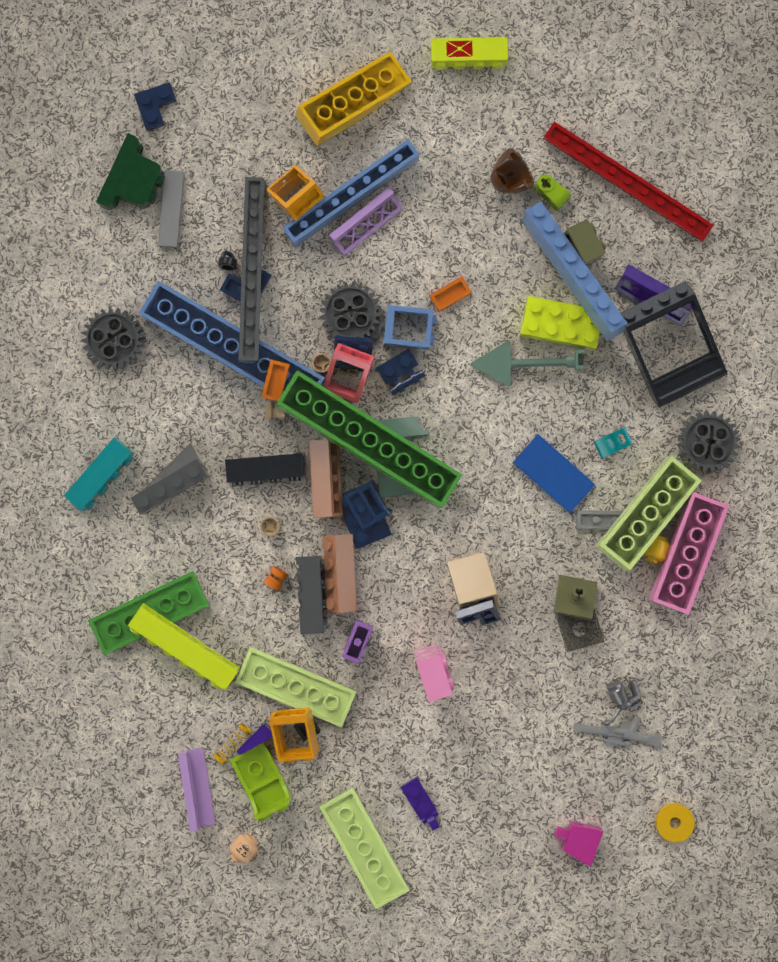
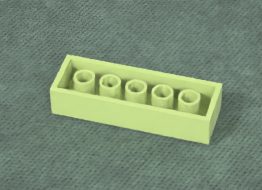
(648, 513)

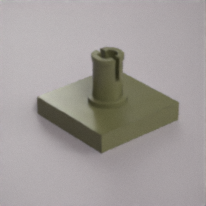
(575, 597)

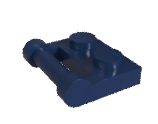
(361, 508)

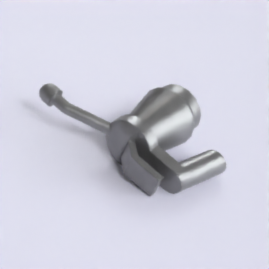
(618, 693)

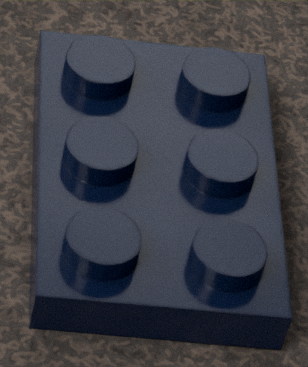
(372, 533)

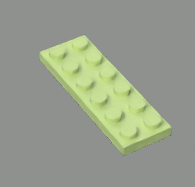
(295, 686)
(364, 848)

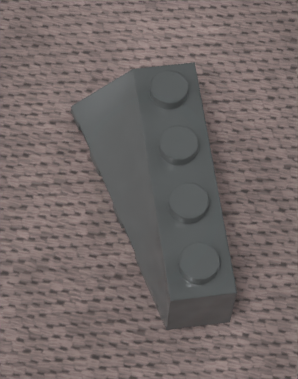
(174, 479)

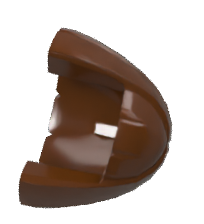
(511, 173)

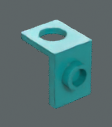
(611, 443)

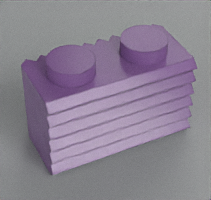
(357, 641)

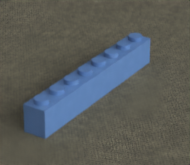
(352, 193)
(574, 271)

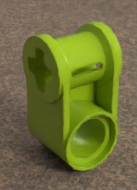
(553, 193)

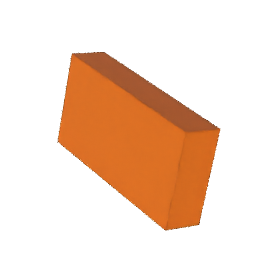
(450, 294)
(275, 380)

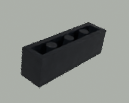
(265, 468)

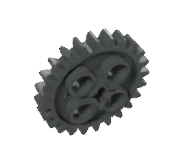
(347, 295)
(103, 324)
(725, 445)

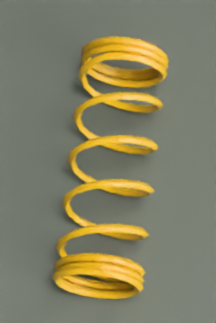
(242, 727)

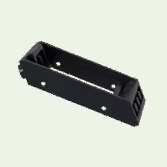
(688, 376)

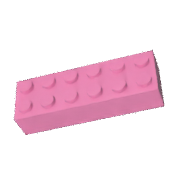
(688, 553)
(434, 672)

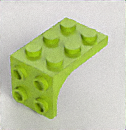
(262, 782)

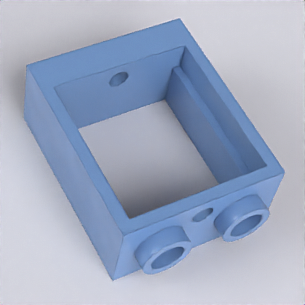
(388, 341)

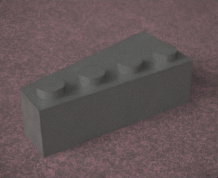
(311, 594)

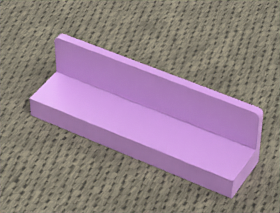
(196, 788)

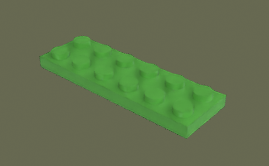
(171, 600)

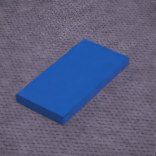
(553, 473)

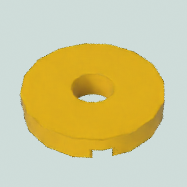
(679, 833)

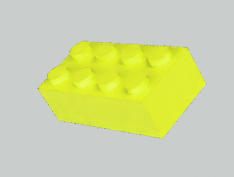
(558, 324)

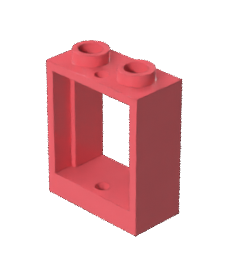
(354, 358)

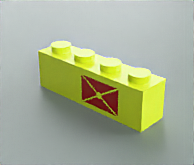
(469, 52)

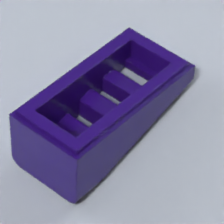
(261, 735)

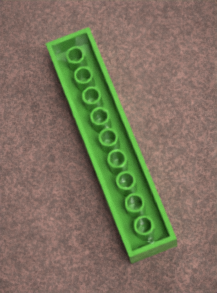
(368, 440)

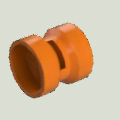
(272, 581)

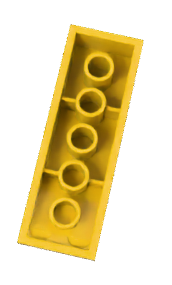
(352, 98)

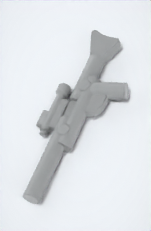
(616, 735)

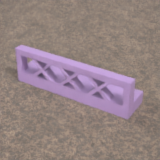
(361, 216)

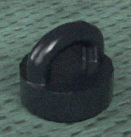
(227, 263)

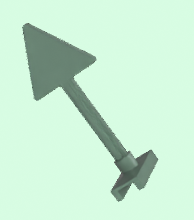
(499, 363)

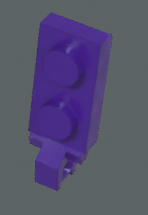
(421, 802)

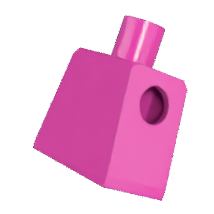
(580, 840)

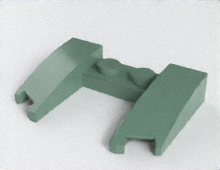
(406, 428)

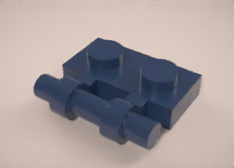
(362, 344)
(398, 366)

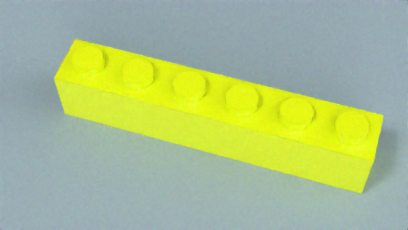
(183, 646)

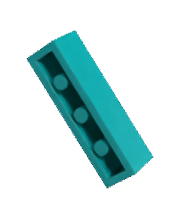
(99, 474)

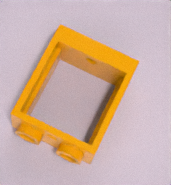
(302, 200)
(293, 716)

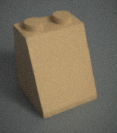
(472, 580)

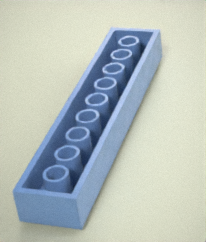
(213, 335)

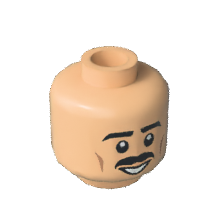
(243, 848)

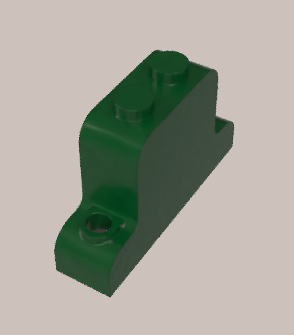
(131, 178)

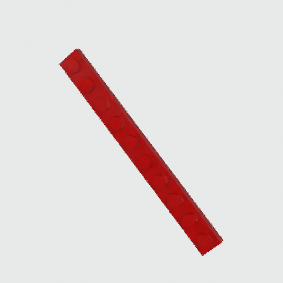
(628, 181)

